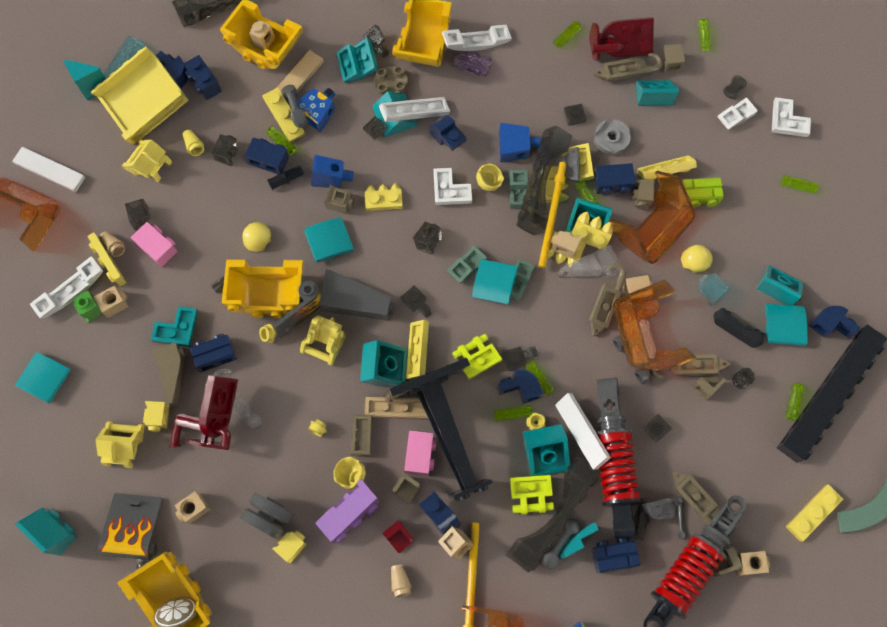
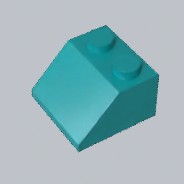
(383, 364)
(546, 450)
(47, 531)

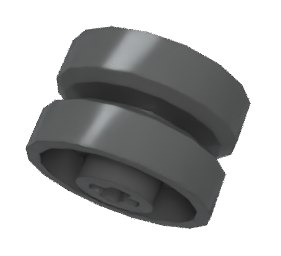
(268, 513)

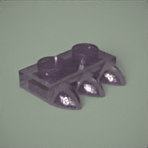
(472, 63)

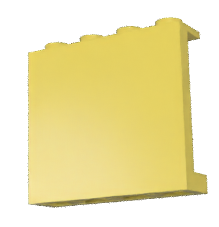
(140, 95)

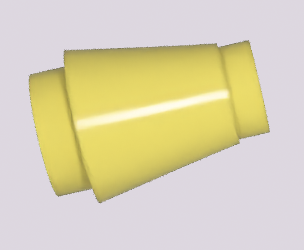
(193, 143)

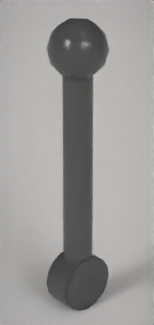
(681, 535)

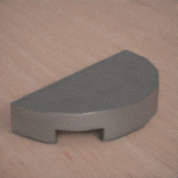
(572, 170)
(661, 509)

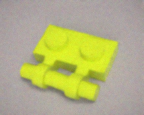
(479, 361)
(531, 488)

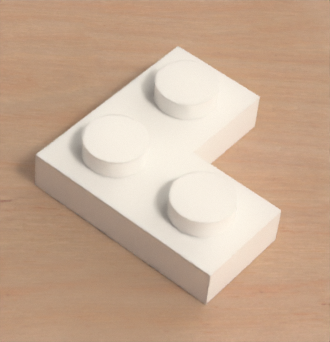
(784, 121)
(447, 192)

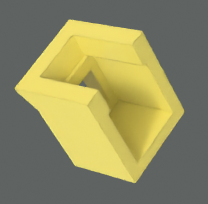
(156, 416)
(290, 546)

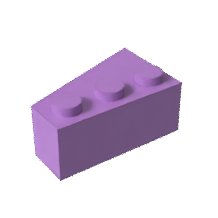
(348, 513)

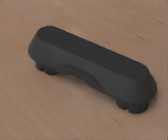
(744, 333)

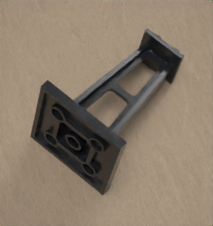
(437, 409)

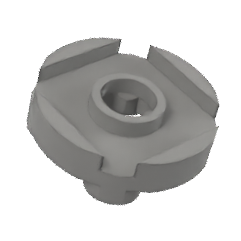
(609, 146)

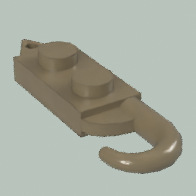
(627, 68)
(603, 307)
(703, 365)
(695, 496)

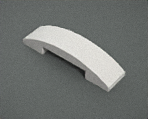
(478, 40)
(64, 294)

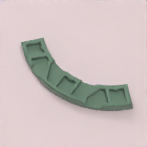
(865, 515)

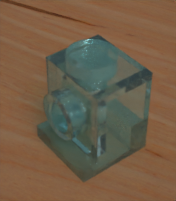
(712, 288)

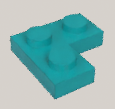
(180, 331)

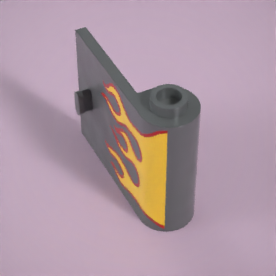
(310, 303)
(130, 528)

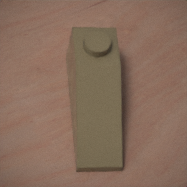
(171, 370)

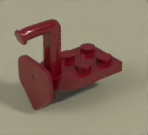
(629, 38)
(214, 415)

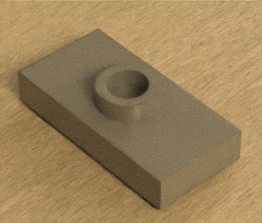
(361, 435)

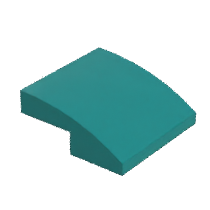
(357, 61)
(328, 239)
(495, 281)
(786, 324)
(43, 377)
(575, 543)

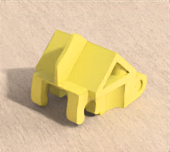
(147, 160)
(326, 332)
(117, 448)

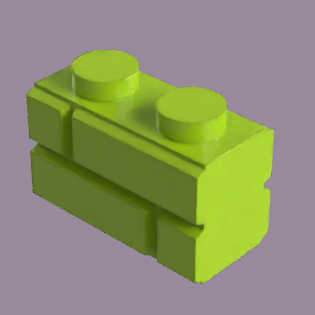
(704, 191)

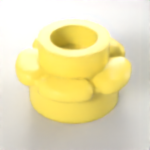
(267, 333)
(536, 417)
(317, 428)

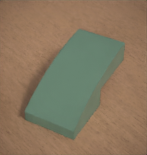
(517, 187)
(467, 265)
(523, 275)

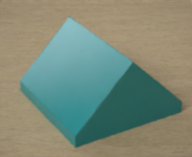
(85, 76)
(656, 92)
(393, 126)
(592, 208)
(780, 286)

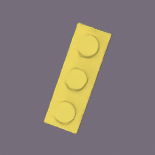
(282, 114)
(680, 164)
(106, 260)
(417, 349)
(814, 513)

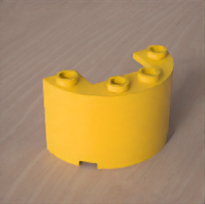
(237, 31)
(422, 36)
(262, 289)
(161, 582)

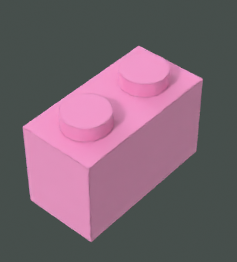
(154, 244)
(419, 453)

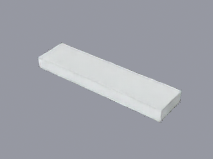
(414, 109)
(48, 169)
(582, 431)

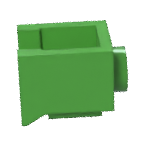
(87, 306)

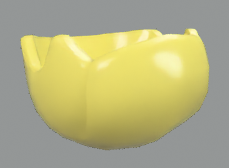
(489, 177)
(256, 236)
(697, 258)
(349, 472)

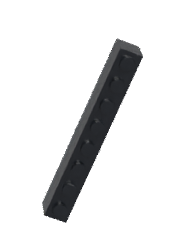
(832, 393)

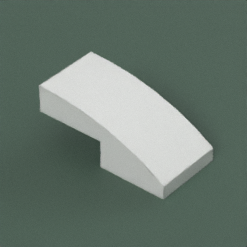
(738, 114)

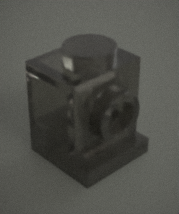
(225, 149)
(138, 213)
(428, 237)

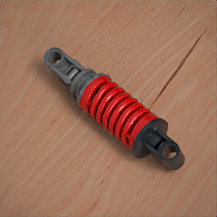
(616, 471)
(694, 566)

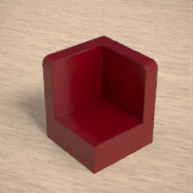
(398, 536)

